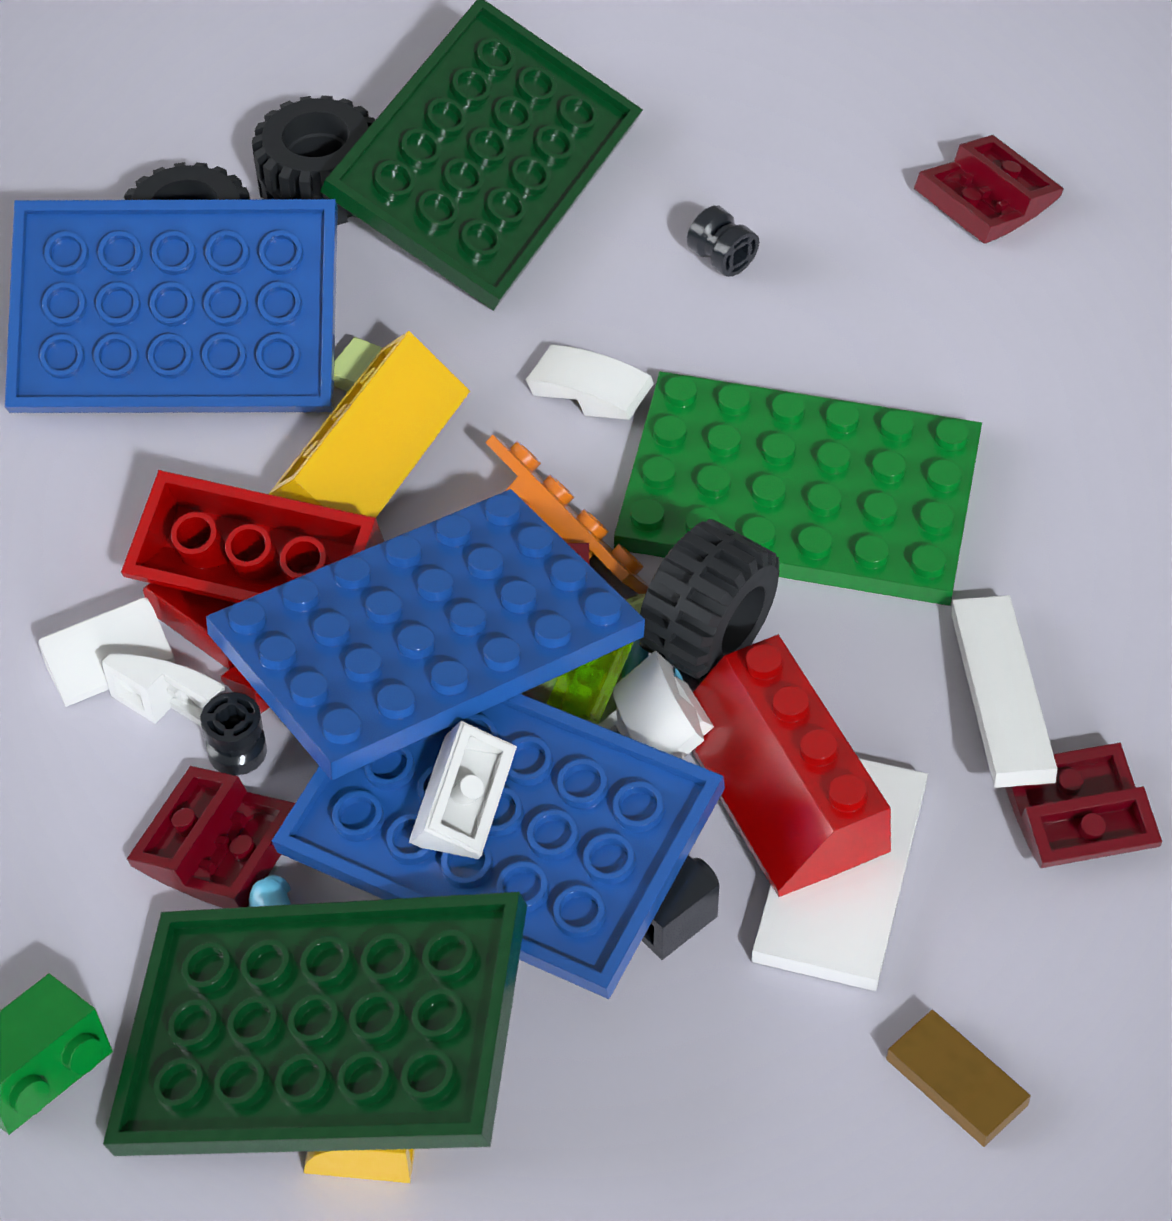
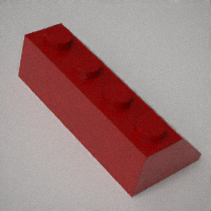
(237, 539)
(788, 770)

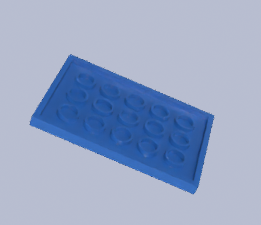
(172, 306)
(422, 631)
(581, 830)

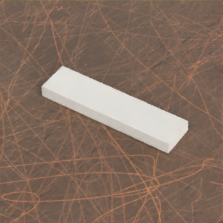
(1003, 692)

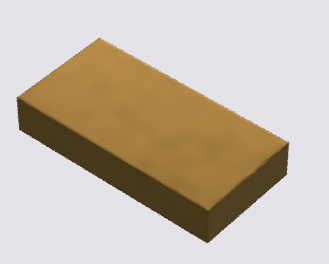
(958, 1077)

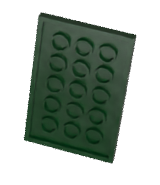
(482, 152)
(321, 1027)

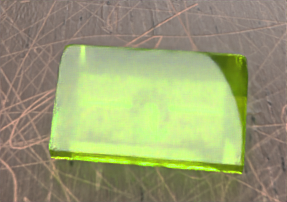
(589, 687)

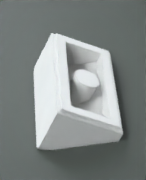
(77, 652)
(463, 792)

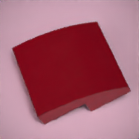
(988, 188)
(1087, 811)
(212, 838)

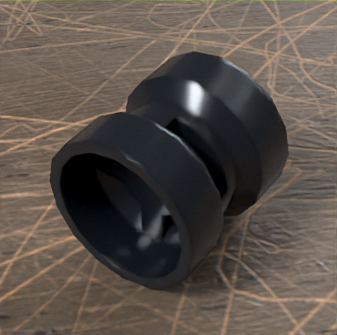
(718, 237)
(233, 733)

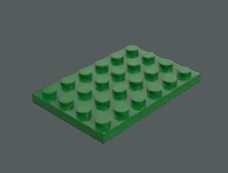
(821, 481)

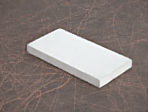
(845, 922)

